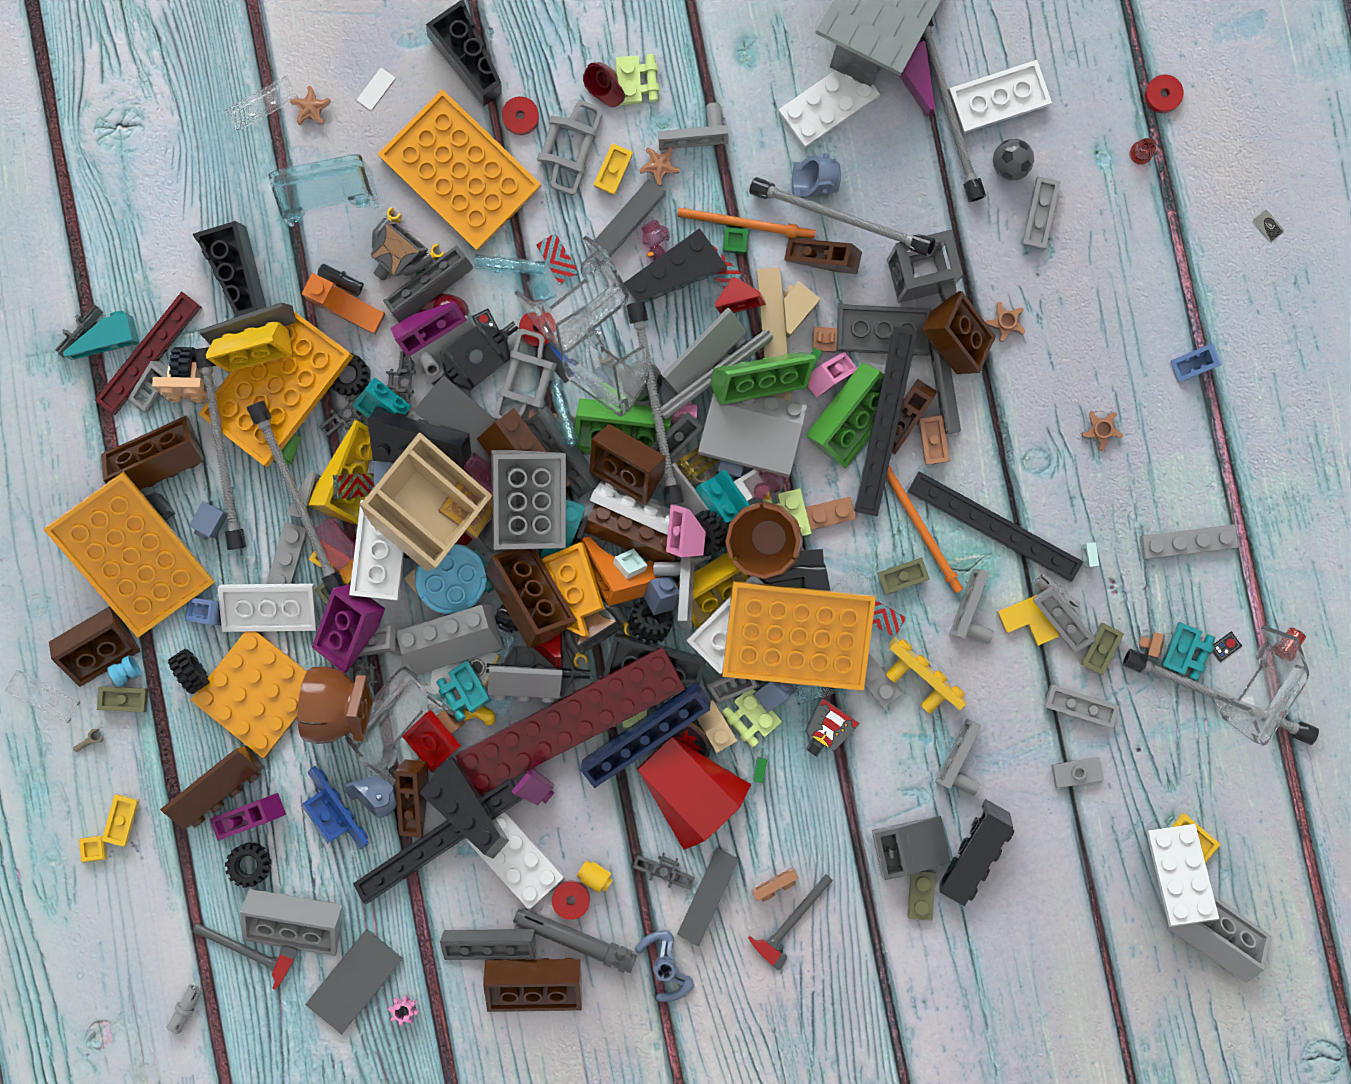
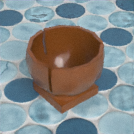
(764, 540)
(333, 706)

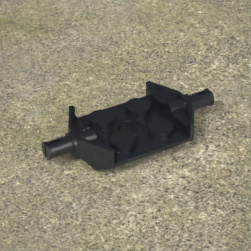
(495, 352)
(526, 657)

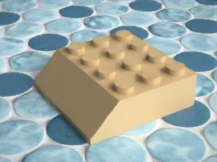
(408, 502)

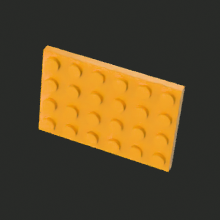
(459, 170)
(286, 385)
(129, 554)
(798, 635)

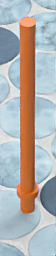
(950, 576)

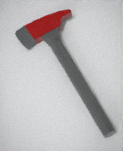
(768, 948)
(278, 966)

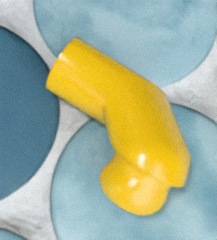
(484, 714)

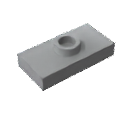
(1077, 772)

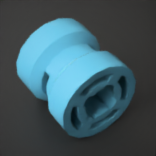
(123, 671)

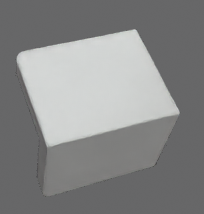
(747, 483)

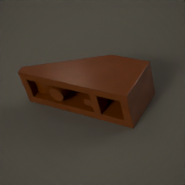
(824, 255)
(912, 409)
(411, 805)

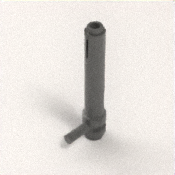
(608, 953)

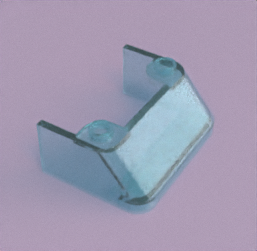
(323, 185)

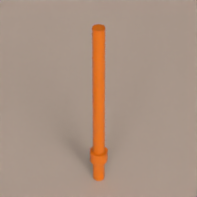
(789, 230)

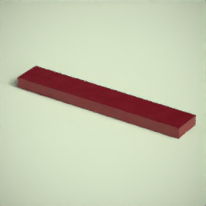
(150, 349)

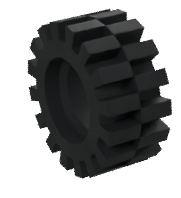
(359, 382)
(716, 530)
(648, 631)
(188, 671)
(238, 875)

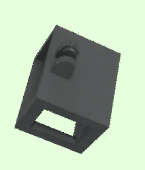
(941, 282)

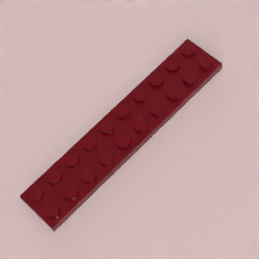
(571, 720)

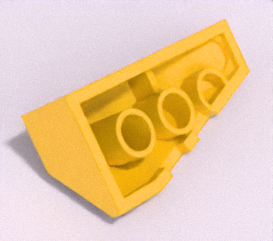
(350, 458)

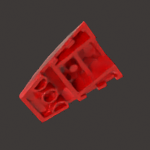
(691, 791)

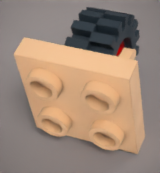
(182, 378)

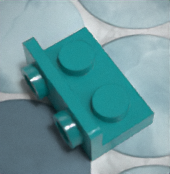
(380, 395)
(722, 496)

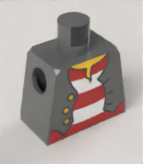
(828, 727)

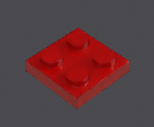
(431, 740)

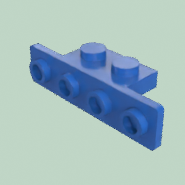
(329, 813)

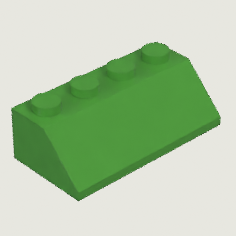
(762, 377)
(593, 417)
(849, 417)

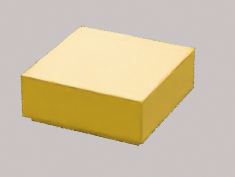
(92, 849)

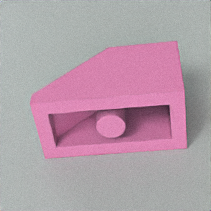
(831, 374)
(685, 533)

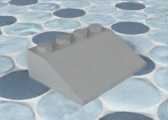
(754, 433)
(528, 499)

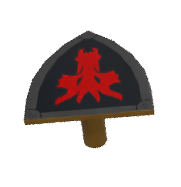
(694, 738)

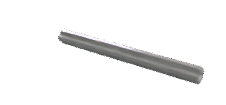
(704, 382)

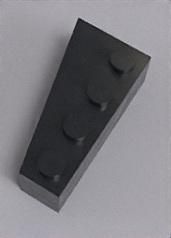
(464, 50)

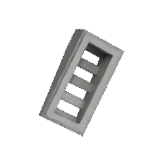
(150, 372)
(305, 492)
(737, 689)

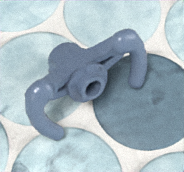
(666, 975)

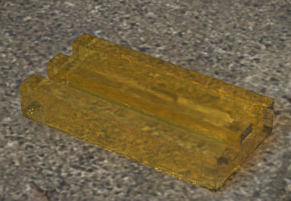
(689, 467)

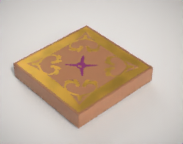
(457, 514)

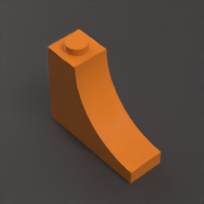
(342, 304)
(610, 580)

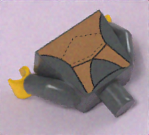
(398, 250)
(600, 627)

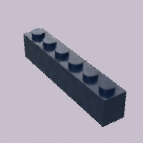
(645, 735)

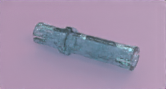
(506, 264)
(565, 420)

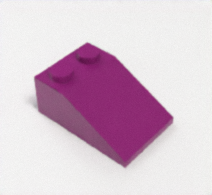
(346, 627)

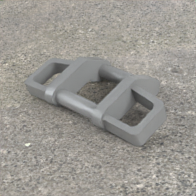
(569, 123)
(516, 356)

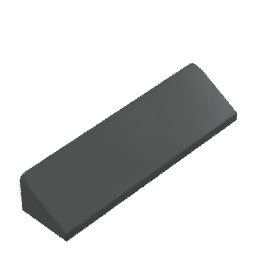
(630, 216)
(428, 284)
(275, 313)
(945, 391)
(545, 429)
(680, 434)
(708, 896)
(488, 944)

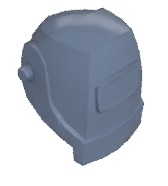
(816, 176)
(374, 794)

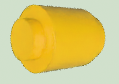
(595, 876)

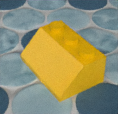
(250, 347)
(713, 587)

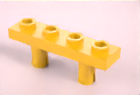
(920, 665)

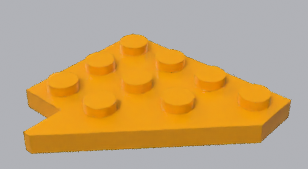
(576, 582)

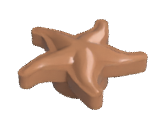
(310, 107)
(659, 165)
(1006, 321)
(1102, 429)

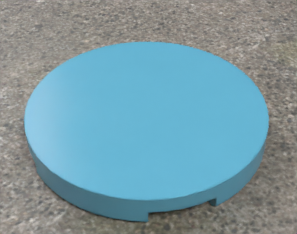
(454, 583)

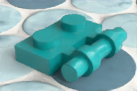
(1181, 649)
(469, 687)

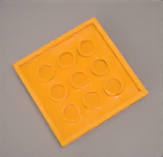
(254, 692)

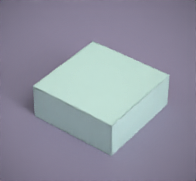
(1090, 555)
(630, 563)

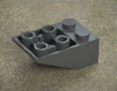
(911, 847)

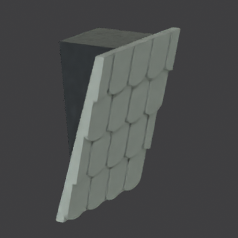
(874, 34)

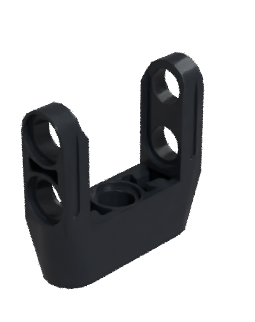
(813, 576)

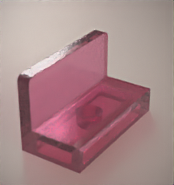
(480, 471)
(336, 543)

